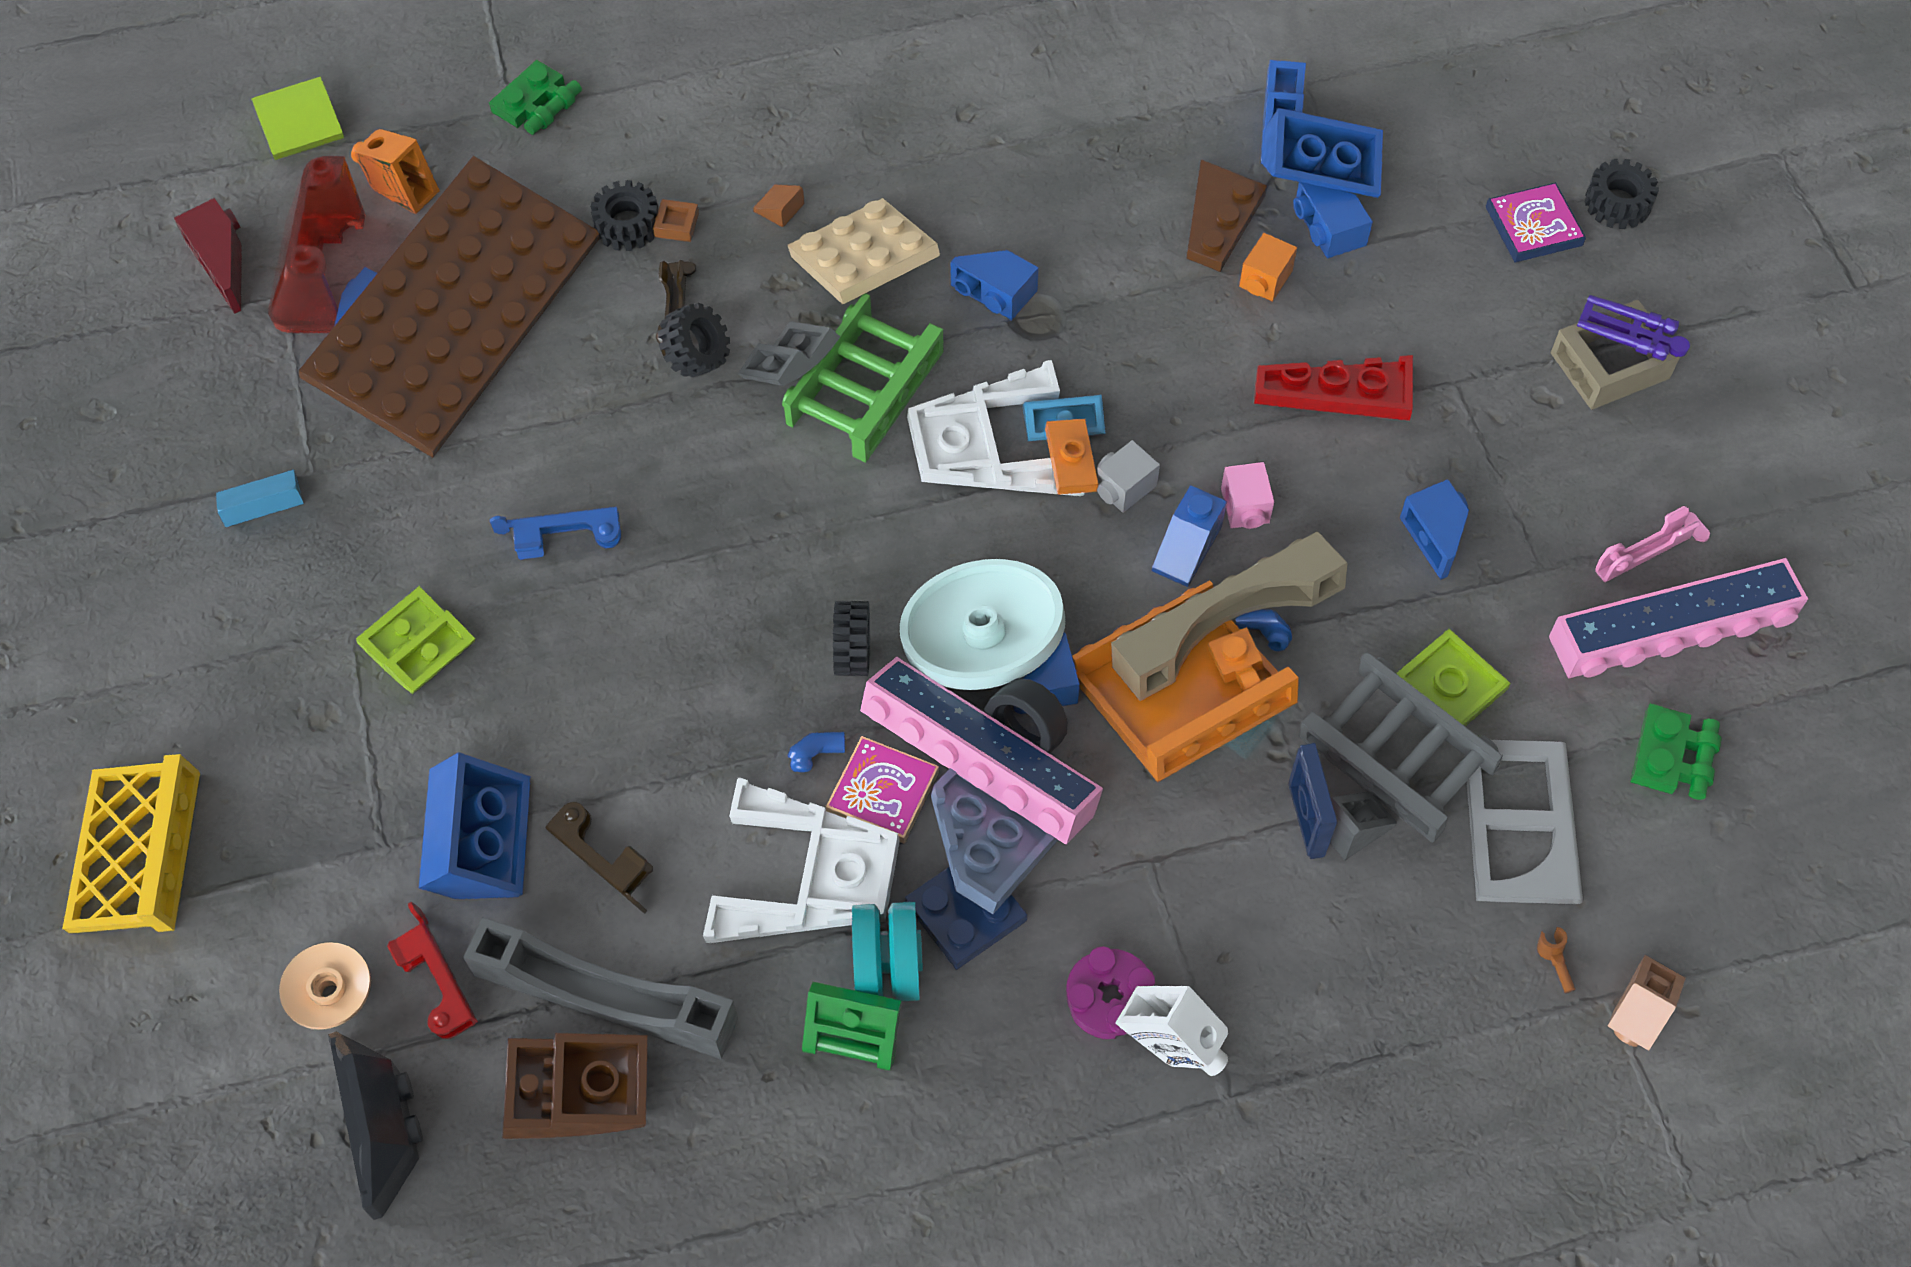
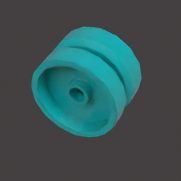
(887, 951)

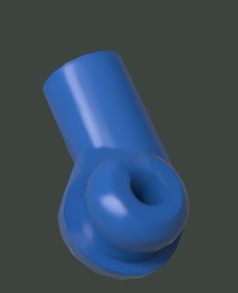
(1270, 625)
(813, 744)

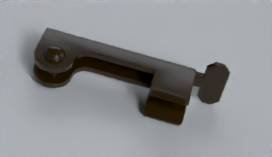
(675, 287)
(624, 874)

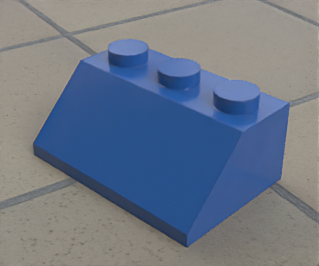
(1323, 152)
(474, 830)

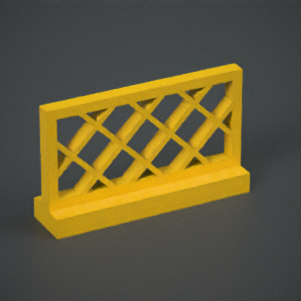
(163, 844)

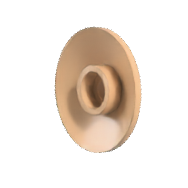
(314, 971)

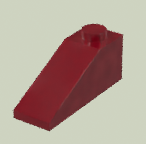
(216, 246)

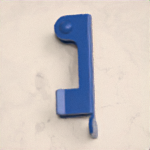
(529, 531)

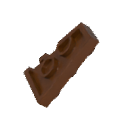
(1221, 213)

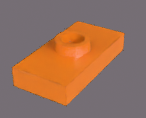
(1071, 456)

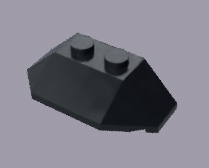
(376, 1121)

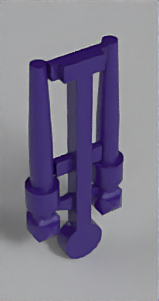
(1633, 334)

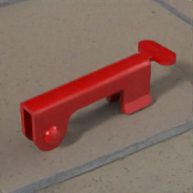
(418, 946)

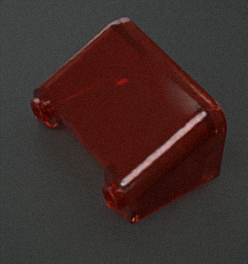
(319, 214)

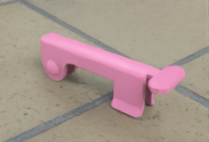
(1619, 560)

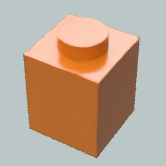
(1268, 267)

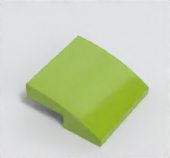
(297, 118)
(415, 640)

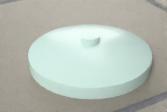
(982, 624)

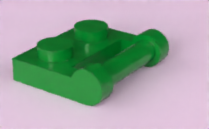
(855, 1017)

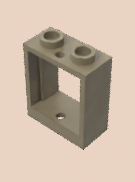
(1591, 378)

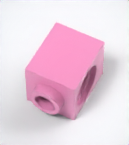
(1247, 495)

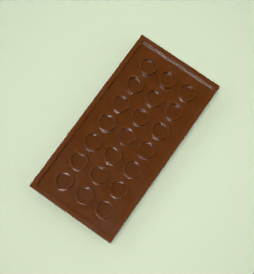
(450, 306)

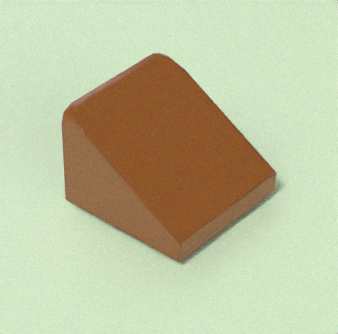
(780, 203)

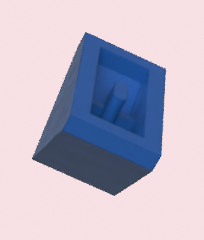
(1057, 675)

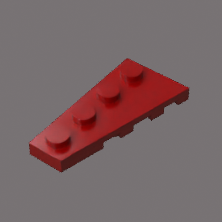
(1355, 389)

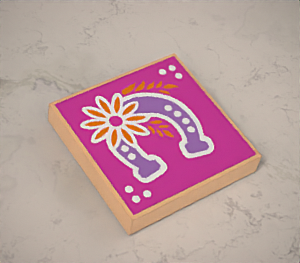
(883, 787)

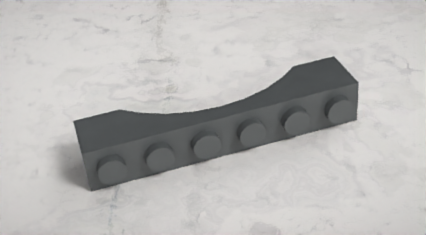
(656, 1009)

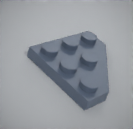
(985, 841)

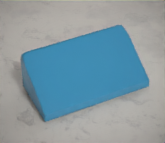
(1086, 407)
(259, 498)

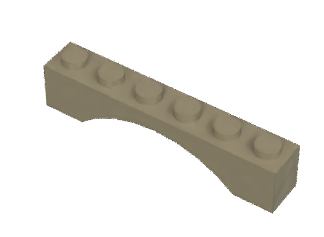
(1293, 577)

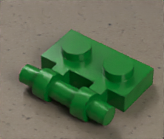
(529, 92)
(1662, 748)

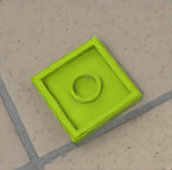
(1455, 678)

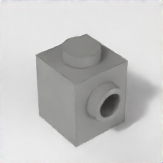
(1126, 476)

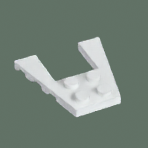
(957, 440)
(844, 867)

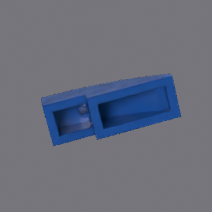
(1283, 89)

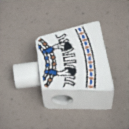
(1176, 1027)

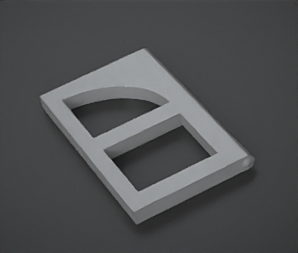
(1558, 876)

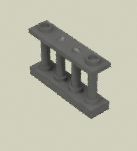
(1393, 785)

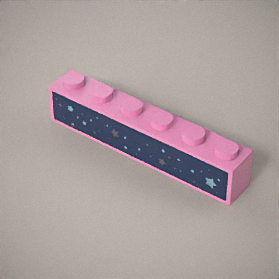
(1677, 618)
(981, 750)

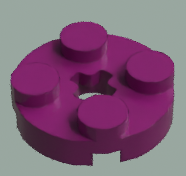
(1100, 969)

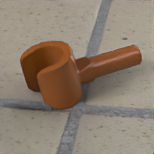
(1555, 953)

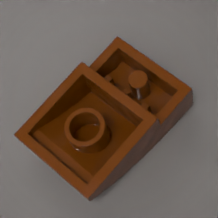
(574, 1085)

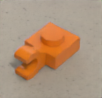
(1237, 658)

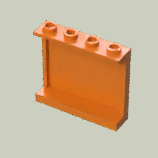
(1191, 713)

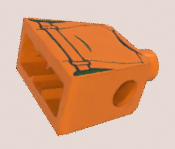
(396, 169)

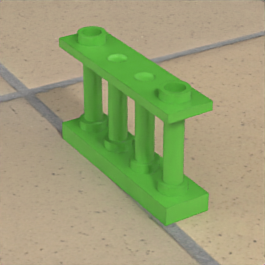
(883, 404)

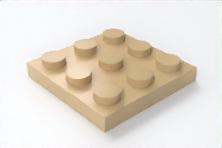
(863, 250)

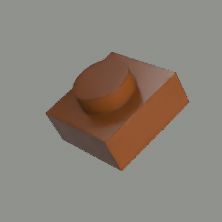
(676, 220)

